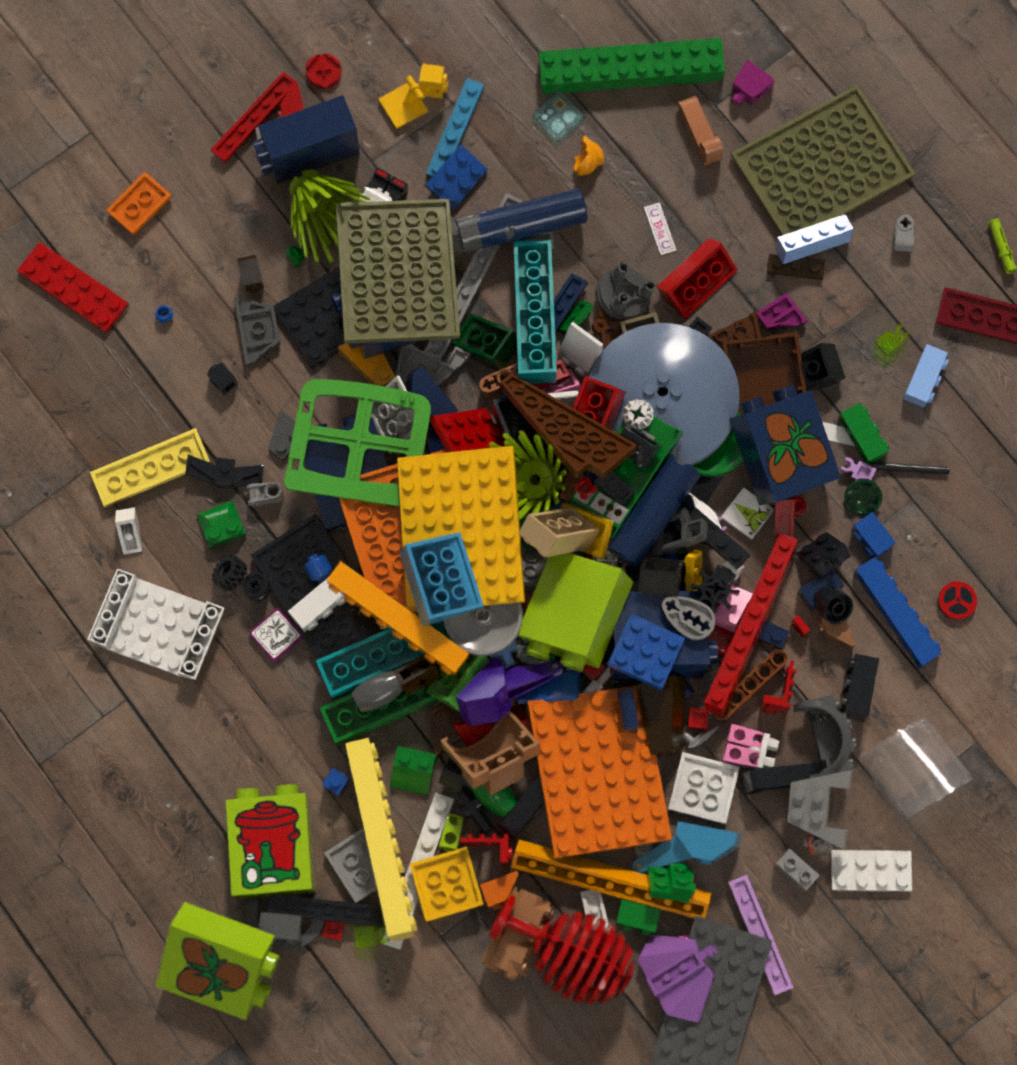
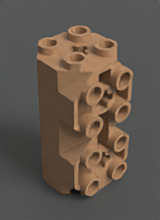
(513, 950)

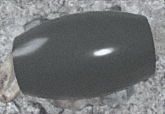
(377, 691)

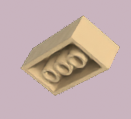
(558, 532)

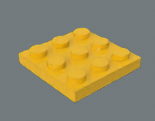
(446, 884)

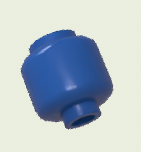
(318, 568)

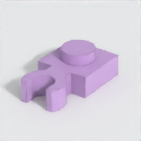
(858, 471)

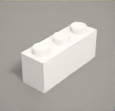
(315, 606)

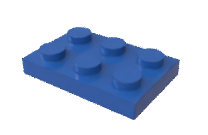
(456, 176)

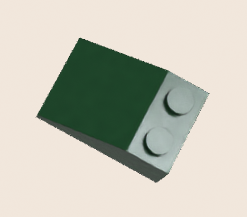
(487, 342)

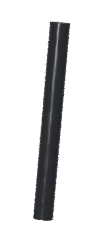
(911, 468)

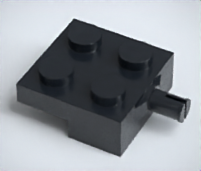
(824, 554)

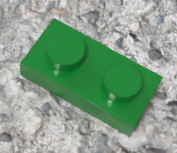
(580, 313)

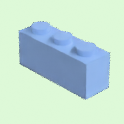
(926, 376)

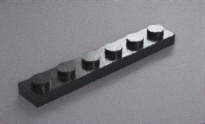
(327, 910)

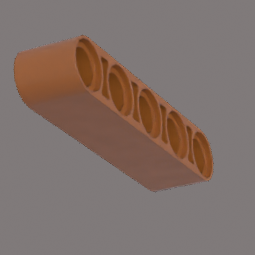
(758, 681)

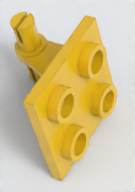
(404, 103)

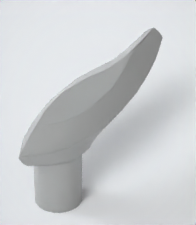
(702, 737)

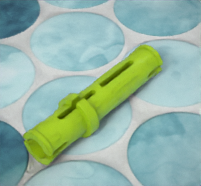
(1004, 251)

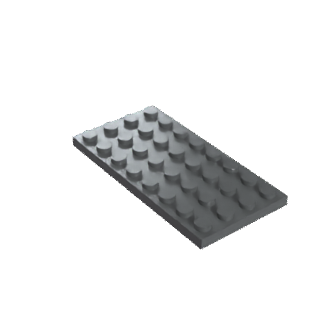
(729, 1002)

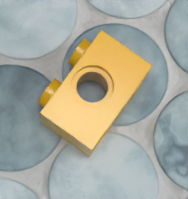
(433, 81)

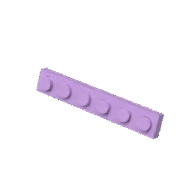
(757, 925)

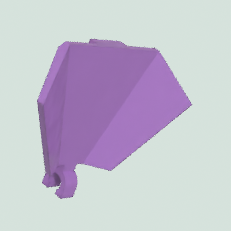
(678, 974)

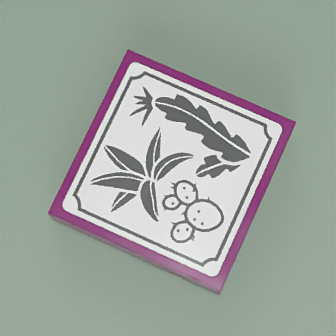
(276, 635)

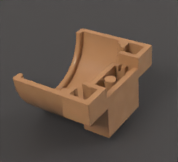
(497, 757)

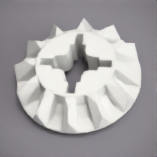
(640, 422)

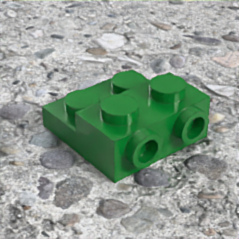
(671, 883)

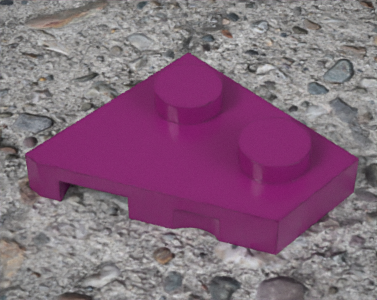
(781, 314)

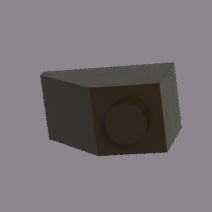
(250, 273)

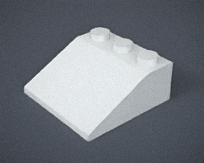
(393, 419)

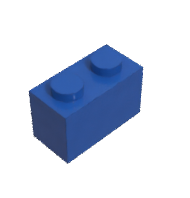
(872, 536)

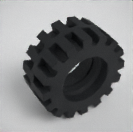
(229, 572)

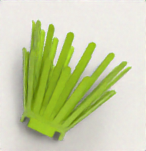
(315, 196)
(529, 469)

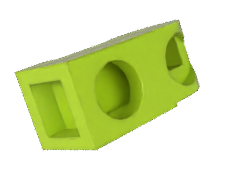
(451, 833)

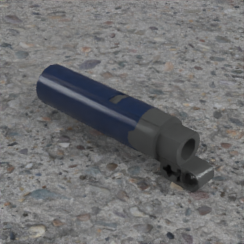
(519, 221)

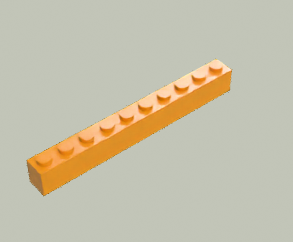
(602, 878)

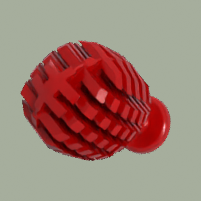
(582, 957)

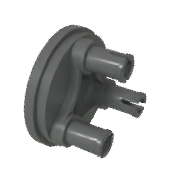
(624, 293)

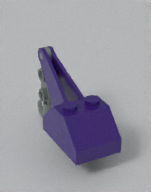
(492, 689)

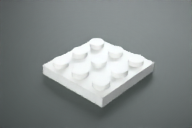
(703, 788)

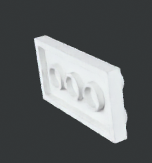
(871, 870)

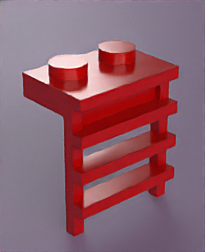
(780, 705)
(503, 843)

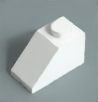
(128, 530)

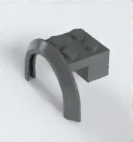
(284, 927)

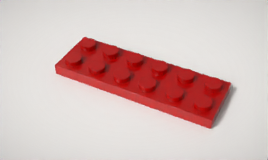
(73, 287)

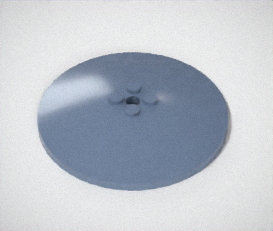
(692, 369)

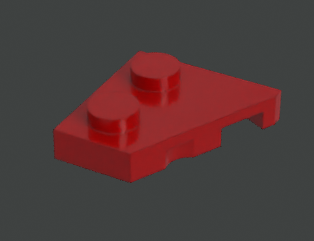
(472, 734)

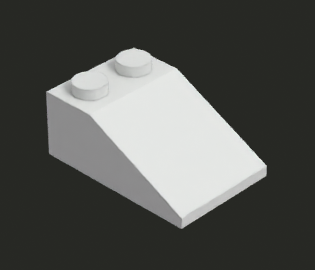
(579, 350)

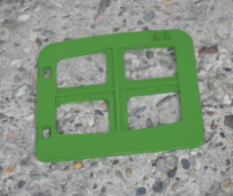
(357, 439)

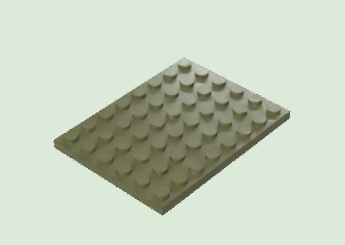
(823, 163)
(397, 271)

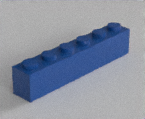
(897, 612)

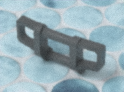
(686, 540)

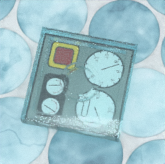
(558, 115)

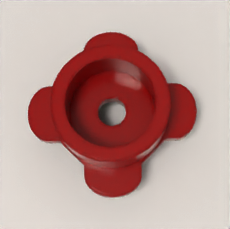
(585, 483)

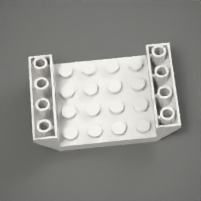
(155, 625)

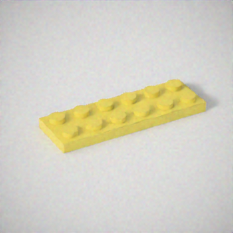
(147, 468)

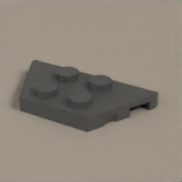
(257, 329)

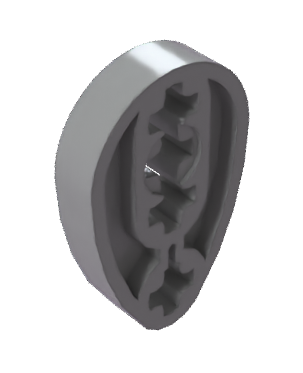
(696, 608)

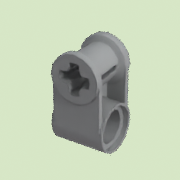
(904, 237)
(262, 493)

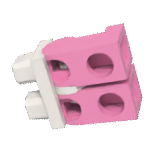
(748, 748)

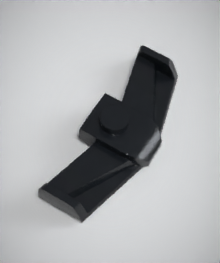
(224, 472)

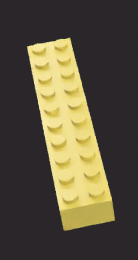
(380, 840)

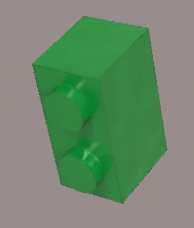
(638, 917)

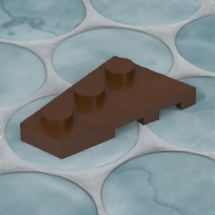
(741, 329)

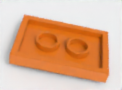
(139, 203)

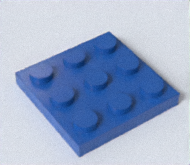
(646, 652)

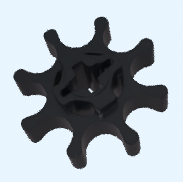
(723, 590)

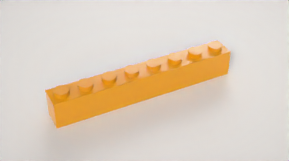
(397, 618)

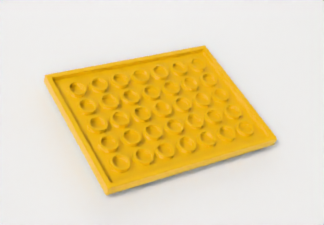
(473, 496)

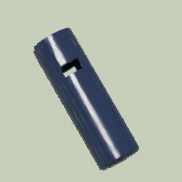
(653, 512)

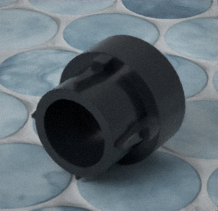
(833, 604)

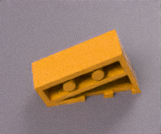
(374, 369)

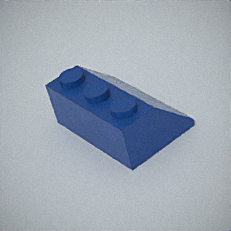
(565, 687)

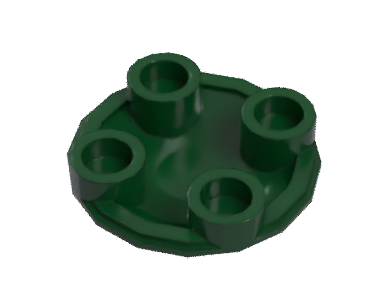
(863, 497)

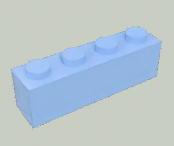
(814, 239)

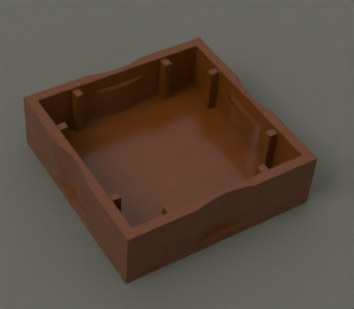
(765, 365)

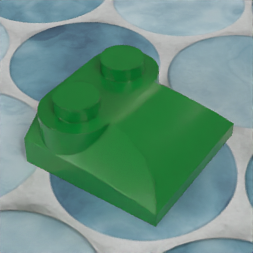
(221, 524)

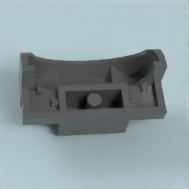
(831, 735)

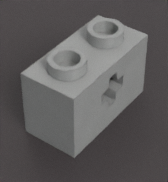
(796, 870)

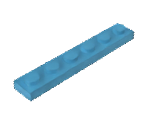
(456, 125)

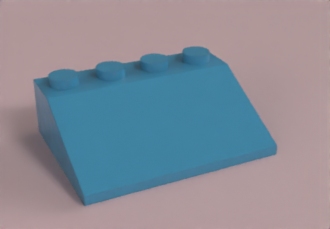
(440, 578)

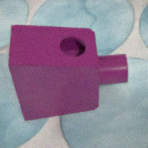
(751, 84)

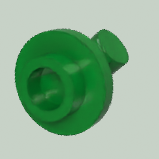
(295, 255)

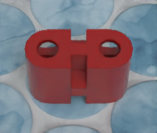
(723, 638)

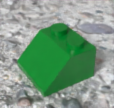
(412, 770)

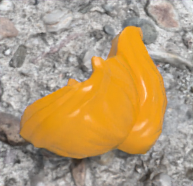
(589, 157)

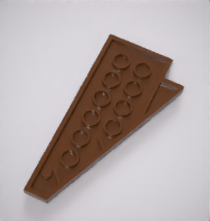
(574, 437)

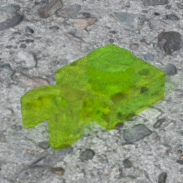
(891, 341)
(369, 936)

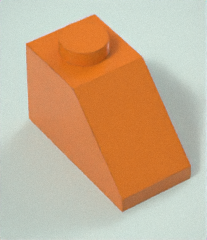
(497, 890)

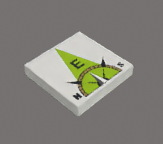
(746, 514)

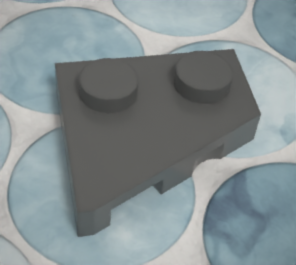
(282, 436)

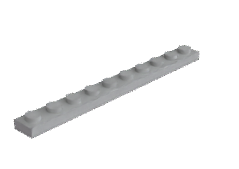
(470, 284)

